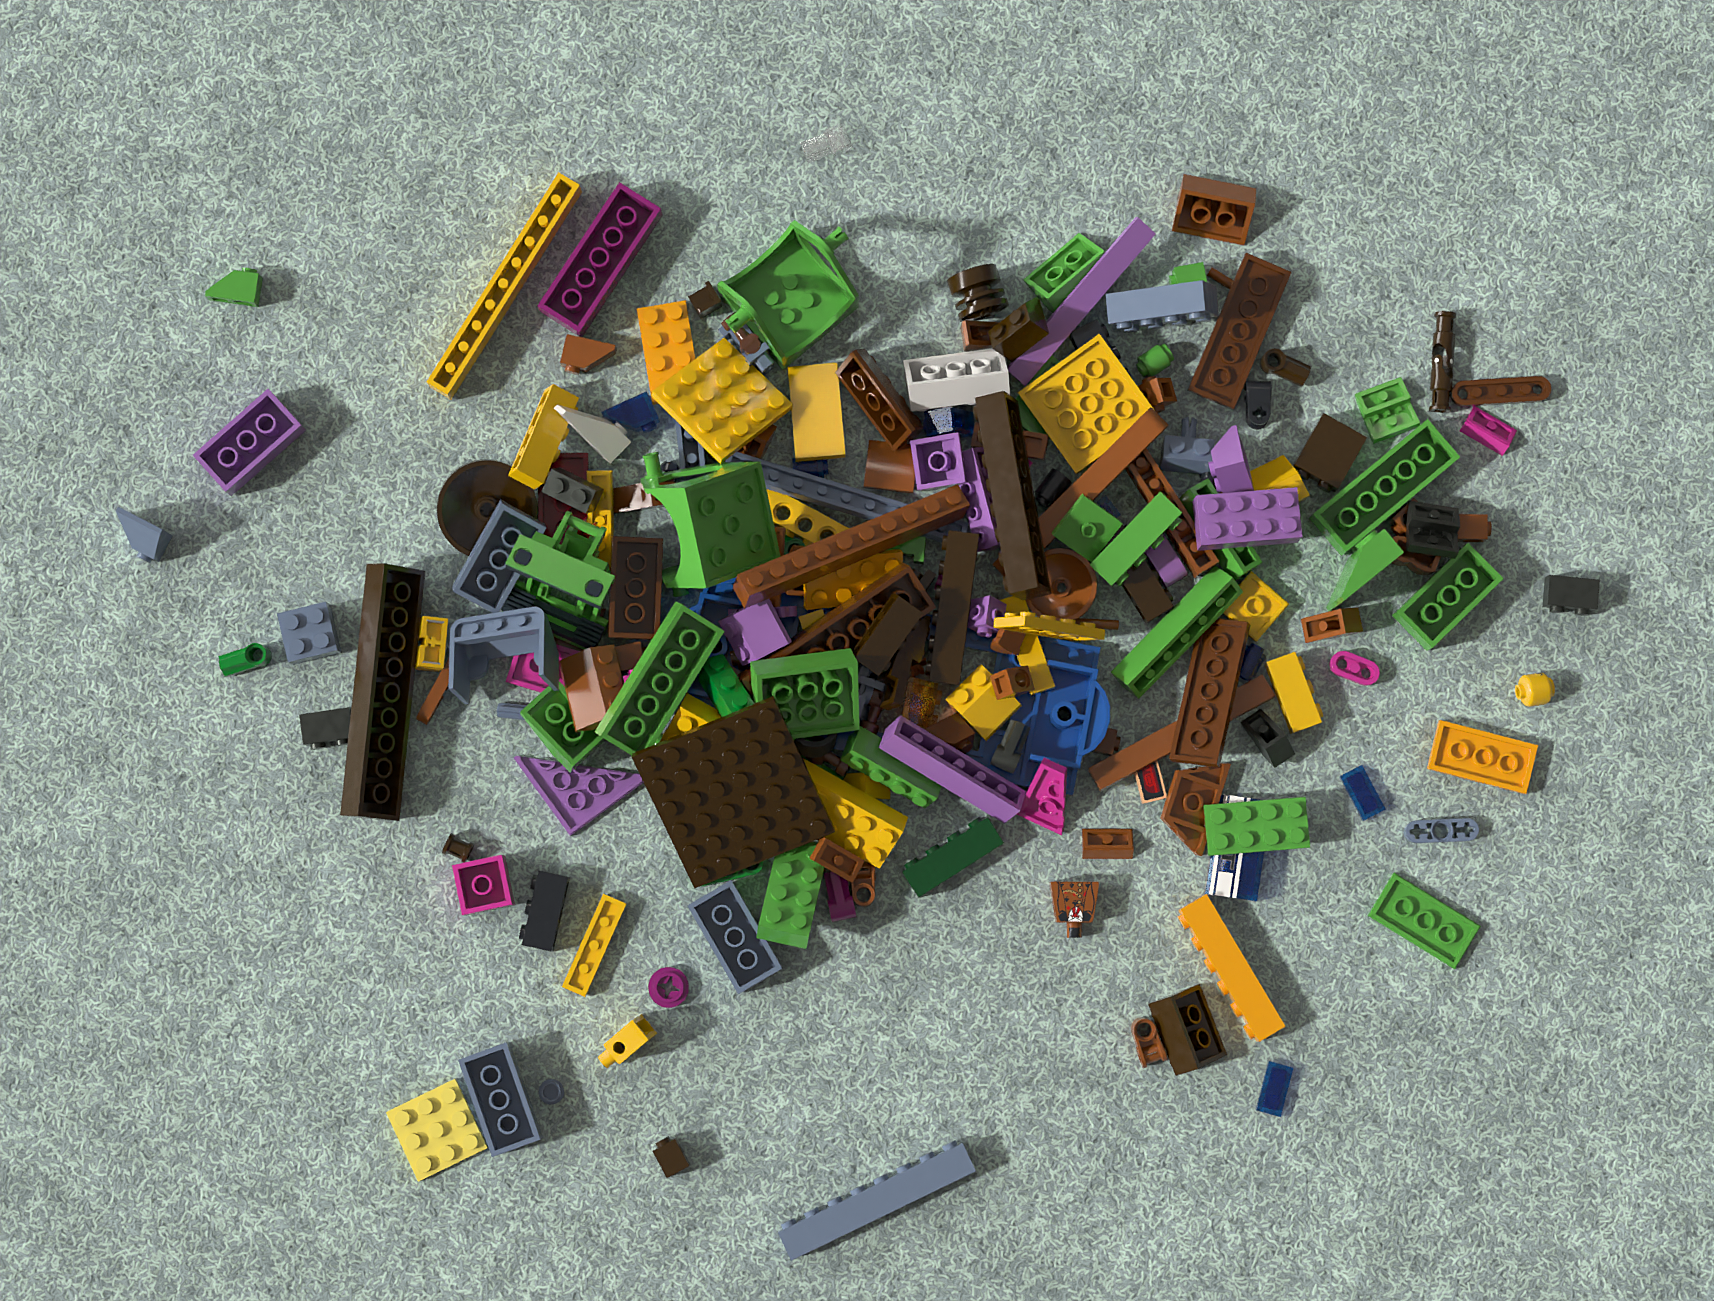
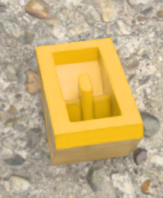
(867, 785)

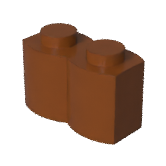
(1417, 562)

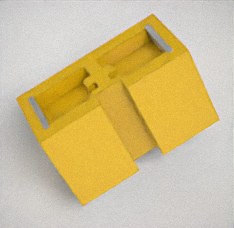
(433, 644)

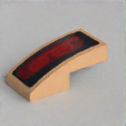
(1150, 783)

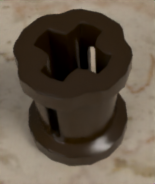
(457, 848)

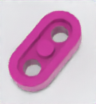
(1353, 669)

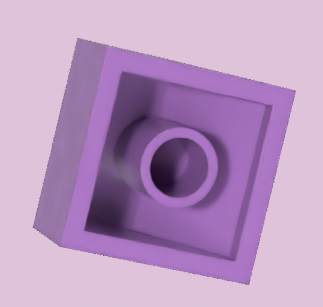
(938, 462)
(1230, 464)
(754, 631)

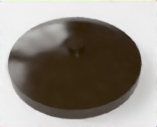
(471, 497)

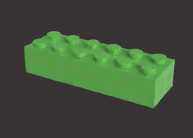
(1384, 487)
(659, 680)

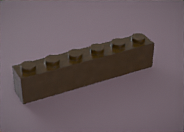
(954, 607)

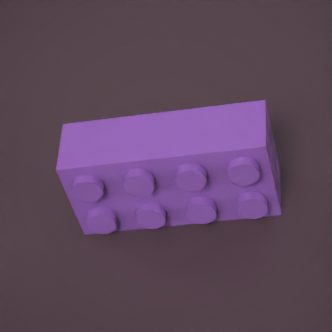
(249, 442)
(1247, 519)

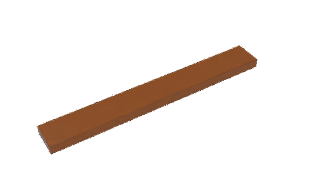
(1160, 742)

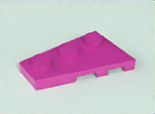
(1047, 797)

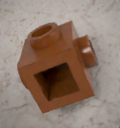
(1158, 392)

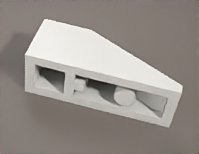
(598, 432)

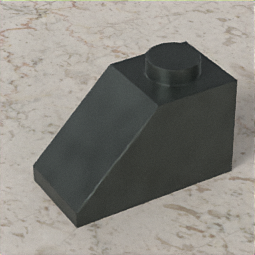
(1268, 738)

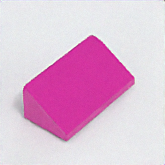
(1488, 430)

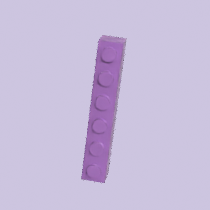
(952, 769)

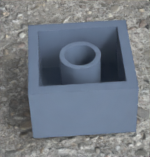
(309, 633)

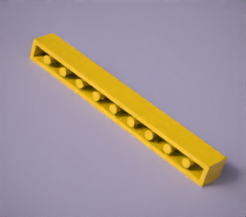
(504, 286)

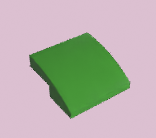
(1387, 410)

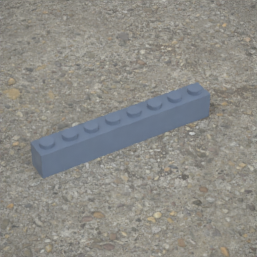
(876, 1200)

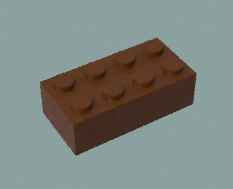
(636, 588)

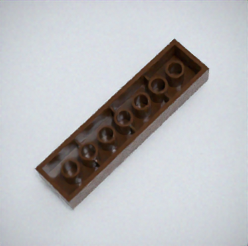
(850, 620)

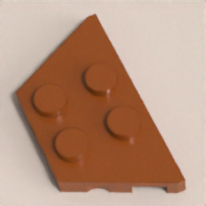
(1185, 801)

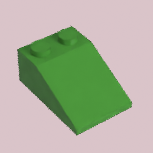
(553, 724)

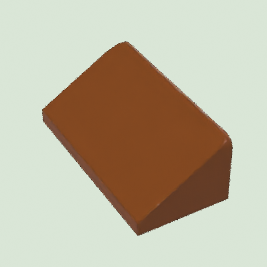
(1107, 844)

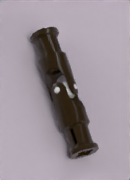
(1442, 366)

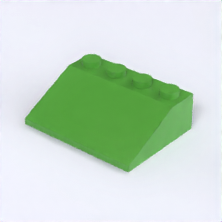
(1367, 560)
(812, 691)

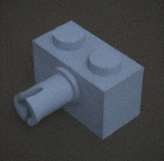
(1186, 451)

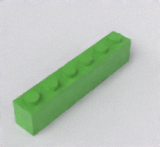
(1177, 631)

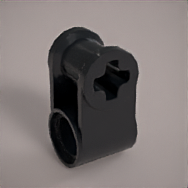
(1258, 400)

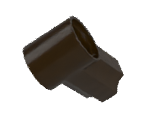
(1287, 368)

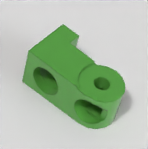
(913, 548)

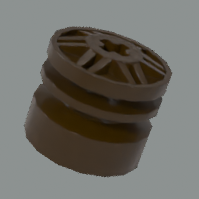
(976, 287)

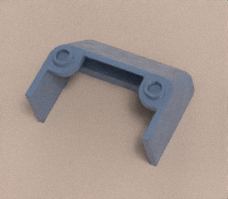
(498, 636)

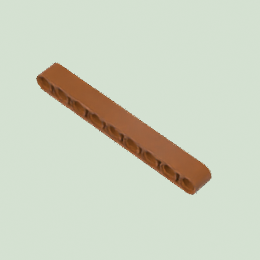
(1101, 472)

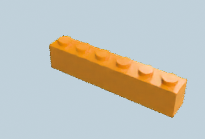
(1231, 968)

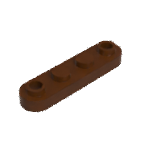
(1500, 391)

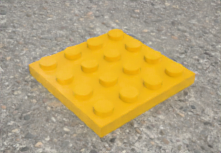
(722, 400)
(1085, 403)

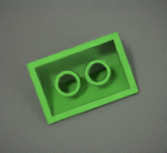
(1063, 271)

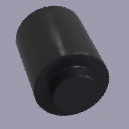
(1051, 488)

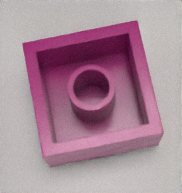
(483, 885)

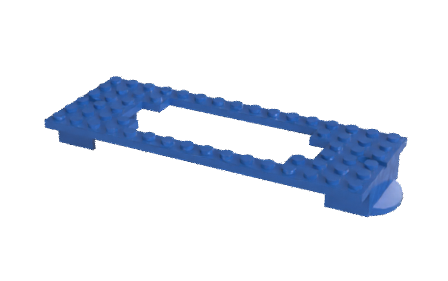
(1070, 665)

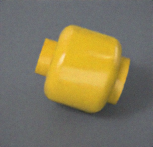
(1535, 689)

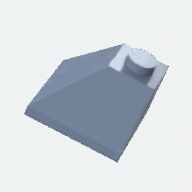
(143, 536)

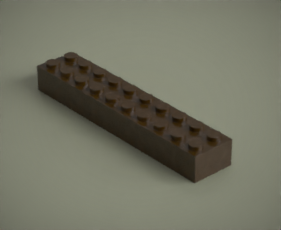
(382, 692)

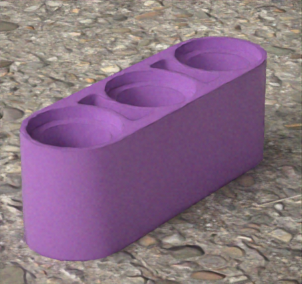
(1166, 563)

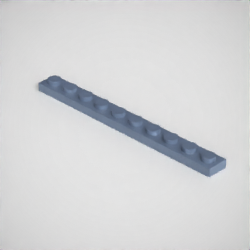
(834, 494)

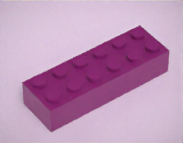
(600, 260)

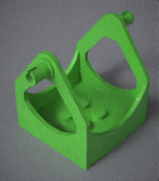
(791, 293)
(719, 521)

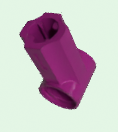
(840, 901)

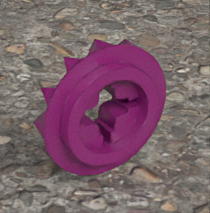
(675, 997)

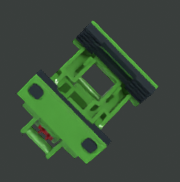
(568, 568)

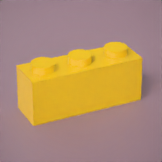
(1294, 692)

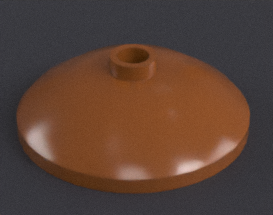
(1080, 579)

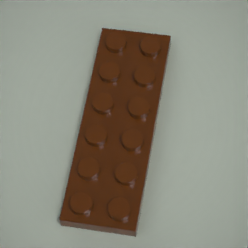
(1239, 331)
(1210, 694)

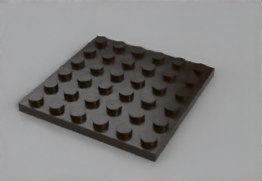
(733, 792)

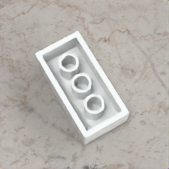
(954, 378)

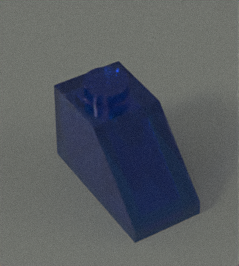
(634, 414)
(948, 421)

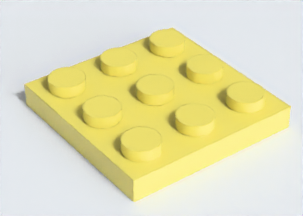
(437, 1129)

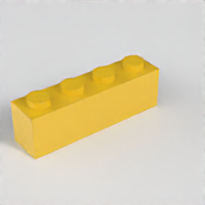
(543, 438)

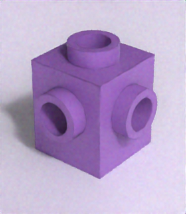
(982, 615)

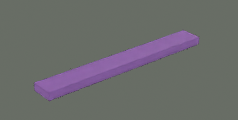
(1083, 298)

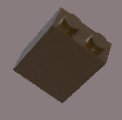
(1329, 453)

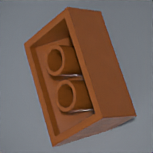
(1214, 209)
(591, 684)

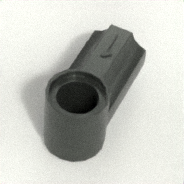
(1008, 752)

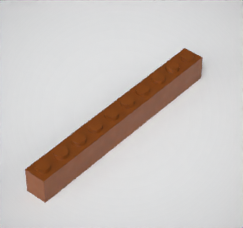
(850, 546)

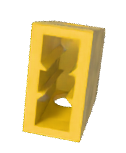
(633, 1037)

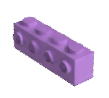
(979, 498)

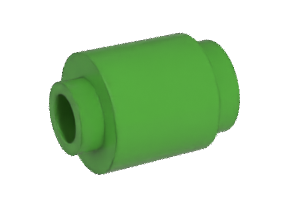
(1154, 360)

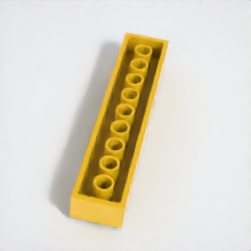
(859, 820)

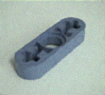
(1460, 837)

